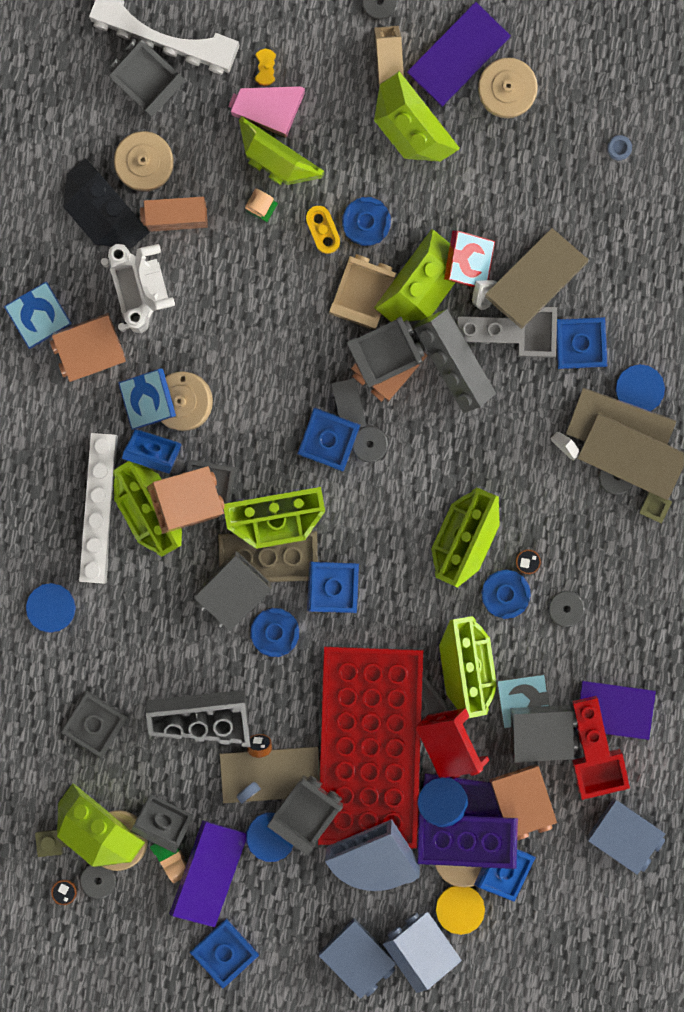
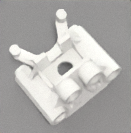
(138, 285)

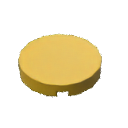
(460, 909)

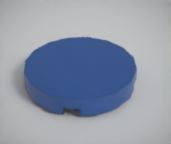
(365, 230)
(640, 387)
(497, 591)
(50, 607)
(274, 632)
(442, 802)
(264, 842)

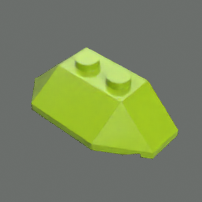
(410, 122)
(275, 157)
(419, 284)
(138, 510)
(276, 517)
(465, 536)
(468, 666)
(94, 831)

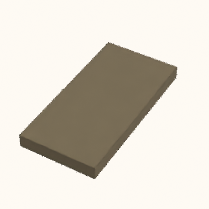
(536, 278)
(592, 403)
(633, 456)
(275, 562)
(274, 773)

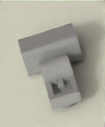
(534, 340)

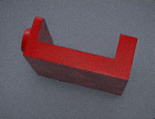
(450, 744)

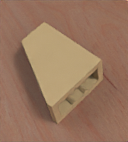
(388, 52)

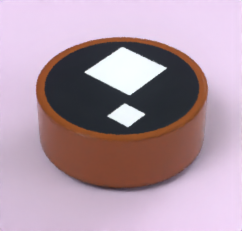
(528, 561)
(260, 745)
(64, 892)

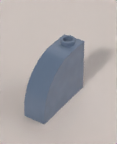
(374, 859)

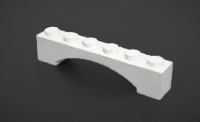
(215, 52)
(98, 508)

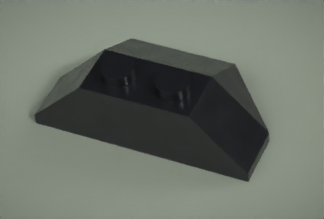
(100, 209)

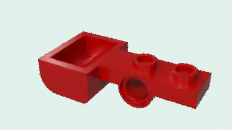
(599, 769)

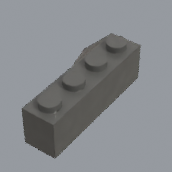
(454, 360)
(201, 717)

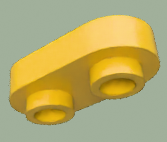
(323, 230)

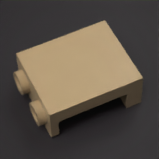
(361, 290)

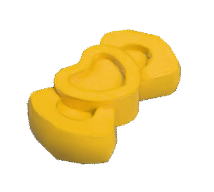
(266, 72)

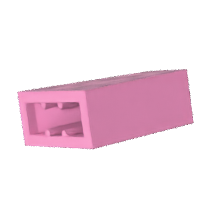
(268, 107)

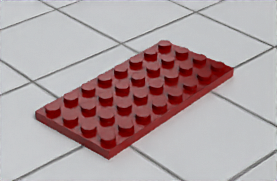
(371, 739)

